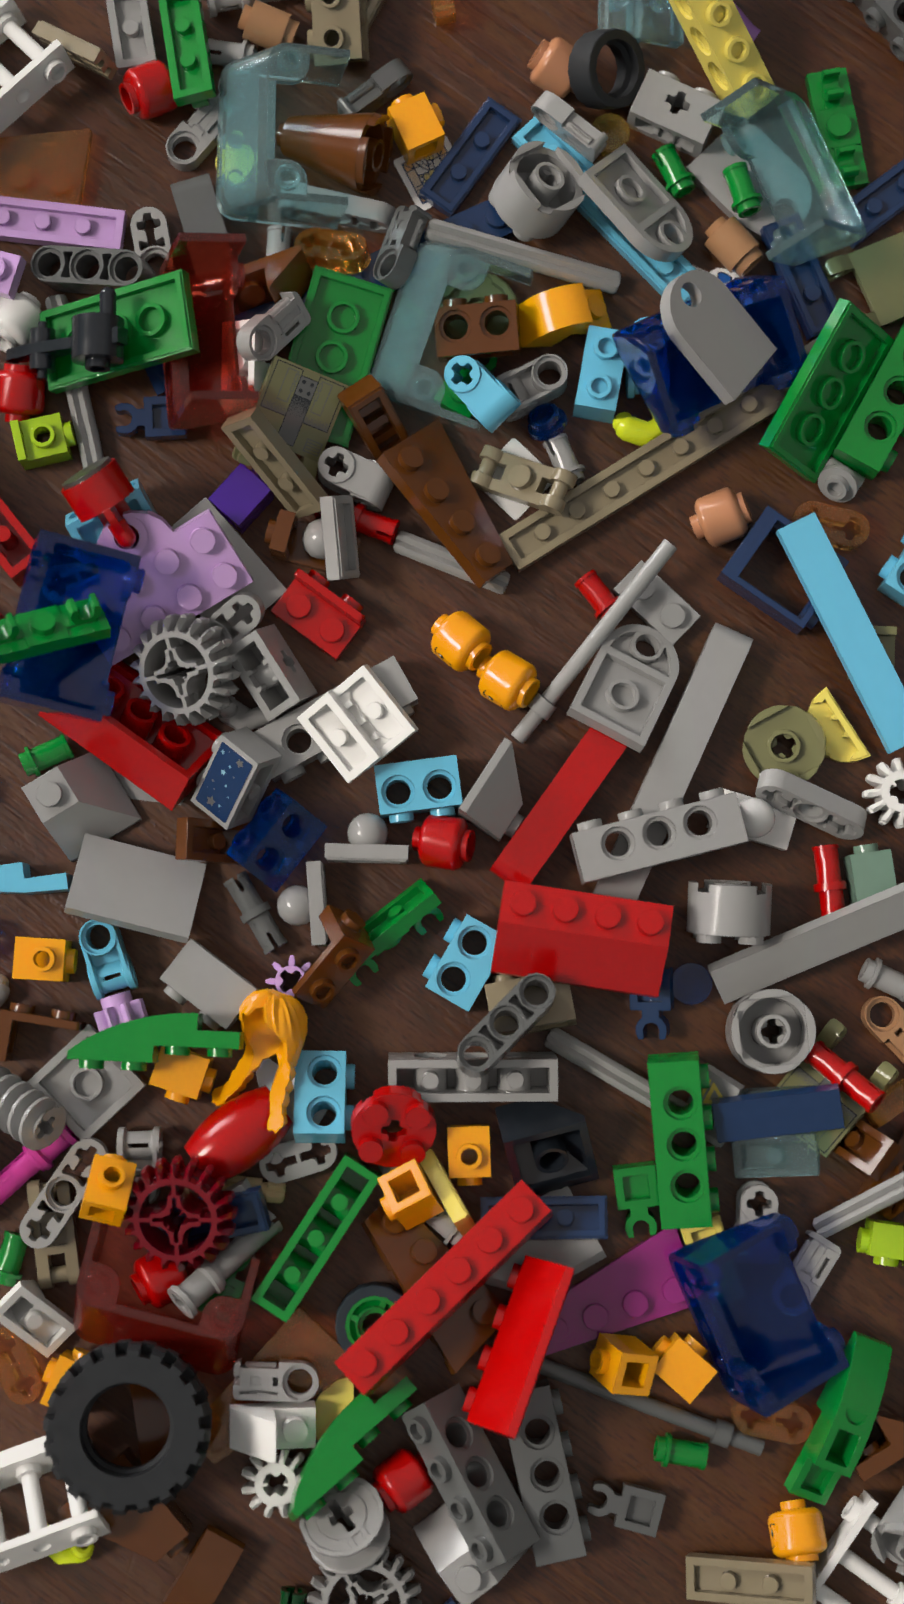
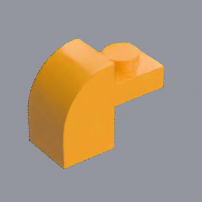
(560, 313)

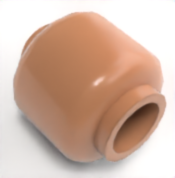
(550, 66)
(721, 517)

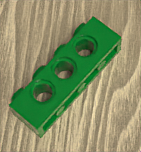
(856, 446)
(679, 1205)
(316, 1237)

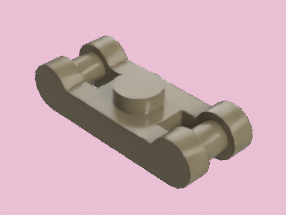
(523, 480)
(65, 1243)

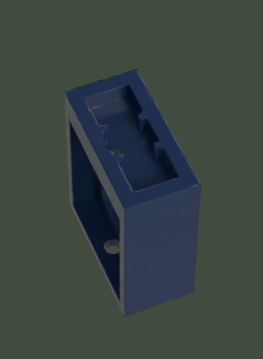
(768, 522)

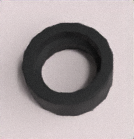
(583, 69)

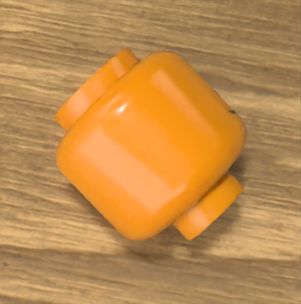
(460, 641)
(507, 680)
(797, 1532)

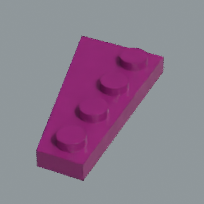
(622, 1293)

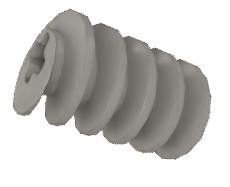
(28, 1112)

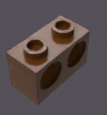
(478, 341)

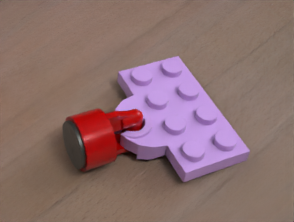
(183, 566)

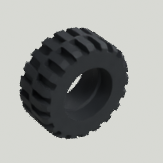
(115, 1485)

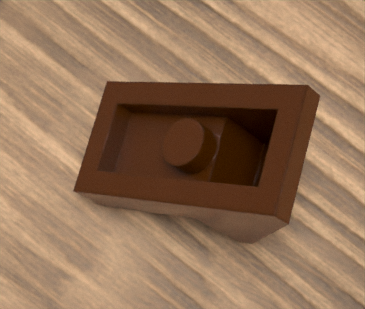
(274, 274)
(204, 841)
(867, 1150)
(885, 1451)

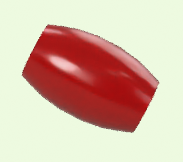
(236, 1135)

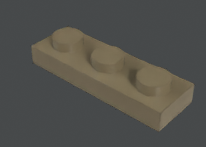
(274, 461)
(749, 1580)

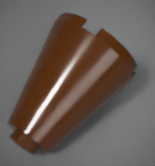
(340, 147)

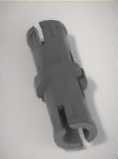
(255, 912)

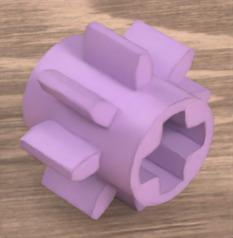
(279, 981)
(119, 1009)

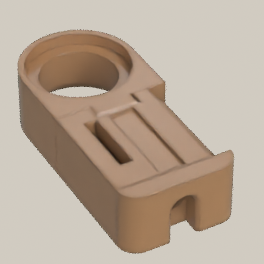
(891, 1033)

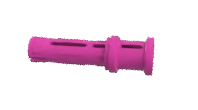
(30, 1162)

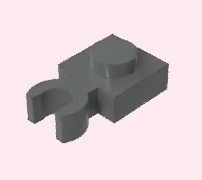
(634, 1508)

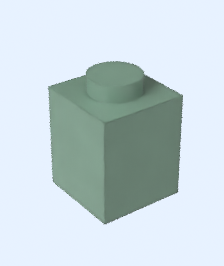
(868, 871)

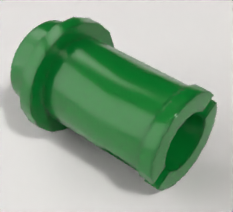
(673, 170)
(742, 190)
(45, 755)
(11, 1258)
(680, 1452)

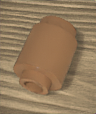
(267, 25)
(733, 245)

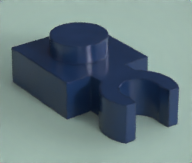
(151, 419)
(653, 1008)

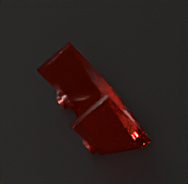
(207, 385)
(208, 1346)

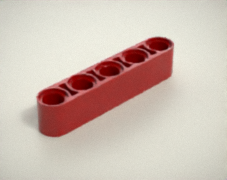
(558, 807)

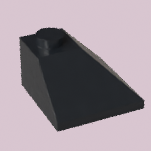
(546, 1145)

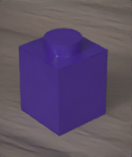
(242, 497)

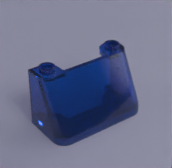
(673, 386)
(75, 678)
(757, 1314)

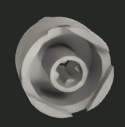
(537, 191)
(729, 910)
(787, 1048)

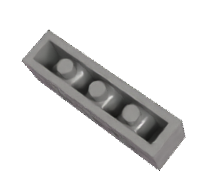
(281, 730)
(724, 831)
(439, 1079)

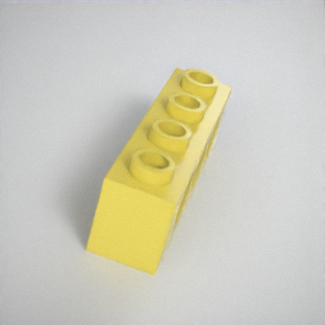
(721, 43)

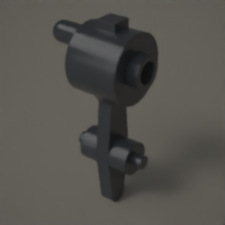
(94, 343)

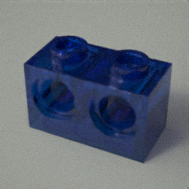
(283, 845)

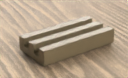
(78, 50)

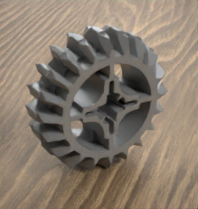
(182, 693)
(378, 1590)

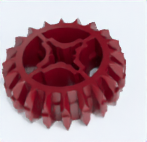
(147, 1217)

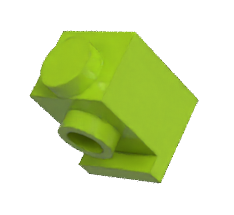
(37, 454)
(883, 1241)

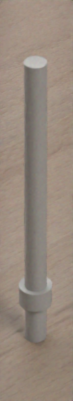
(544, 705)

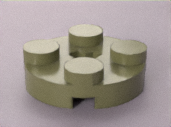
(792, 723)

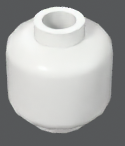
(17, 319)

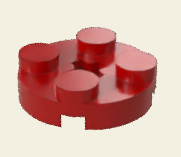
(397, 1148)

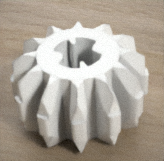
(883, 800)
(272, 1496)

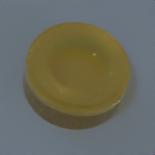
(616, 130)

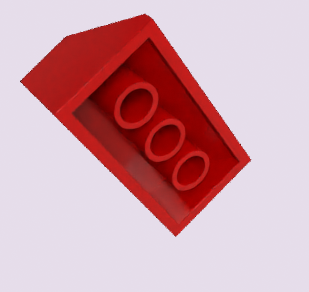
(139, 745)
(582, 938)
(519, 1347)

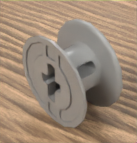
(332, 1544)

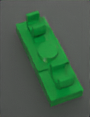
(187, 52)
(836, 118)
(52, 629)
(396, 918)

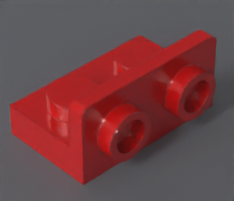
(319, 613)

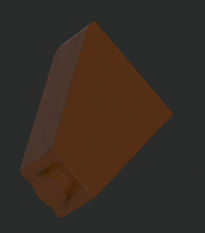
(147, 1533)

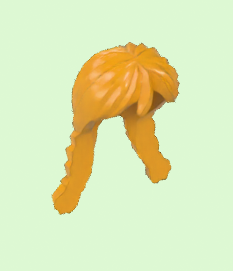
(271, 1026)

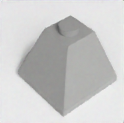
(495, 796)
(81, 800)
(452, 1558)

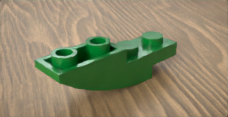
(139, 1041)
(846, 1420)
(334, 1456)

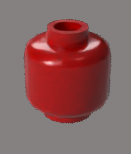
(147, 90)
(20, 392)
(444, 842)
(152, 1282)
(402, 1481)

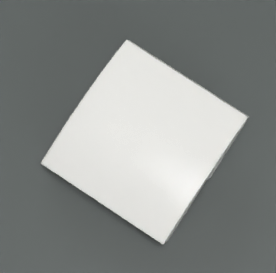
(357, 723)

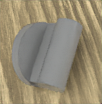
(839, 481)

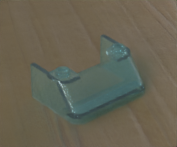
(792, 169)
(248, 176)
(413, 316)

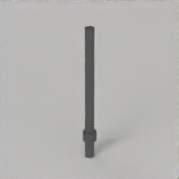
(720, 1432)

